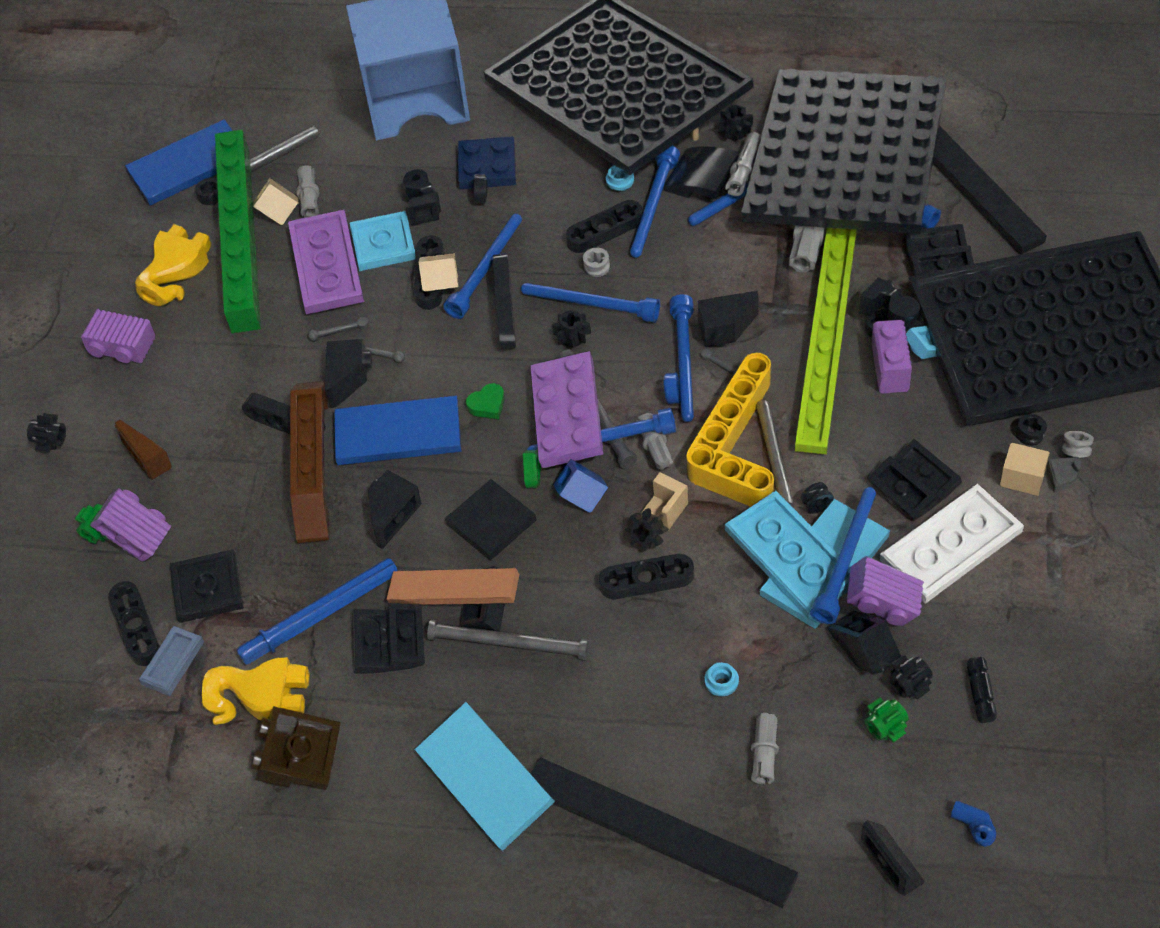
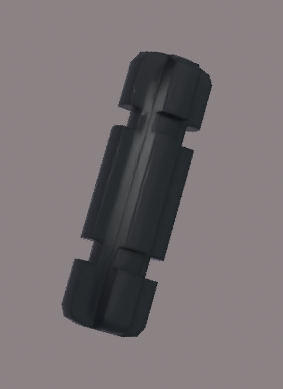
(981, 689)

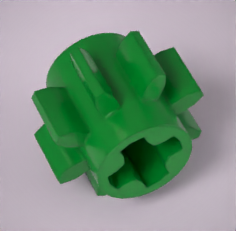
(85, 518)
(886, 719)

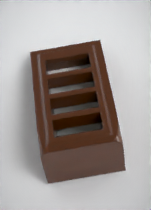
(147, 453)

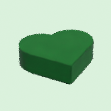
(487, 402)
(531, 468)

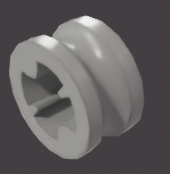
(596, 268)
(1077, 444)

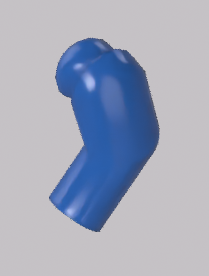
(978, 822)

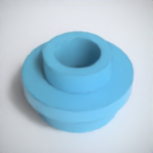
(618, 179)
(723, 671)

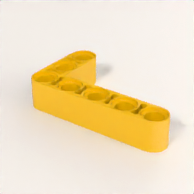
(725, 427)

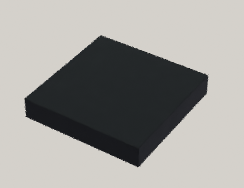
(490, 519)
(206, 586)

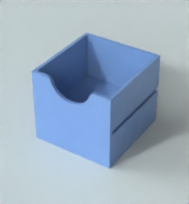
(408, 62)

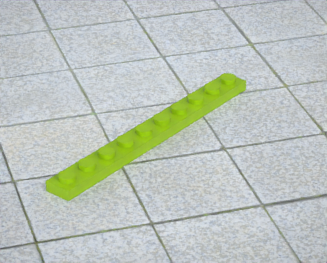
(825, 342)

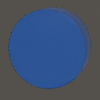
(672, 388)

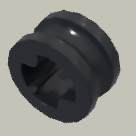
(1027, 437)
(817, 497)

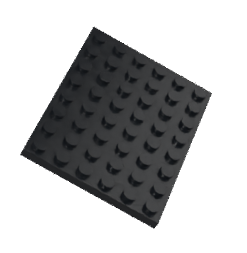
(618, 82)
(846, 151)
(1045, 326)

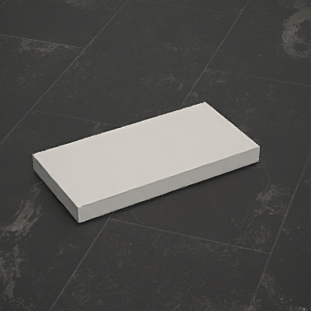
(953, 541)

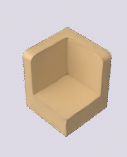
(275, 201)
(438, 272)
(1024, 469)
(668, 499)

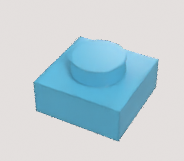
(920, 342)

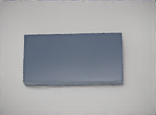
(171, 660)

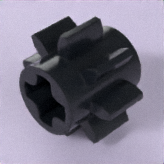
(735, 122)
(571, 328)
(46, 432)
(642, 536)
(910, 677)

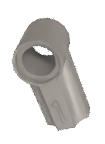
(806, 247)

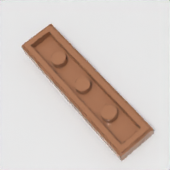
(454, 586)

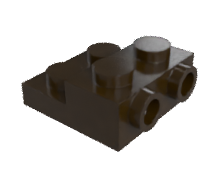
(295, 749)

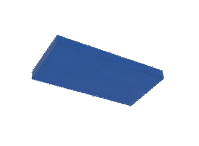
(177, 164)
(397, 430)

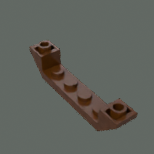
(307, 461)

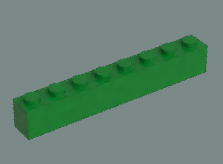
(237, 232)

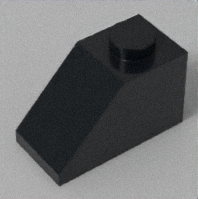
(726, 317)
(345, 369)
(391, 505)
(866, 641)

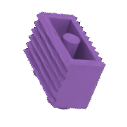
(118, 336)
(891, 356)
(131, 524)
(884, 591)

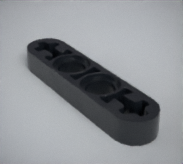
(504, 301)

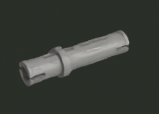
(742, 169)

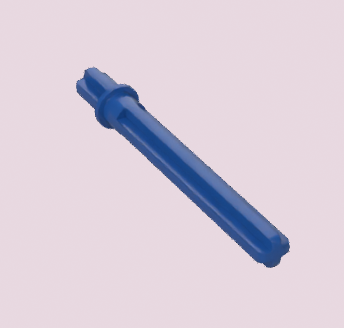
(315, 612)

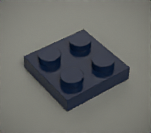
(489, 157)

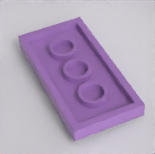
(325, 262)
(566, 410)

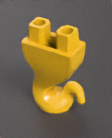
(173, 261)
(255, 688)

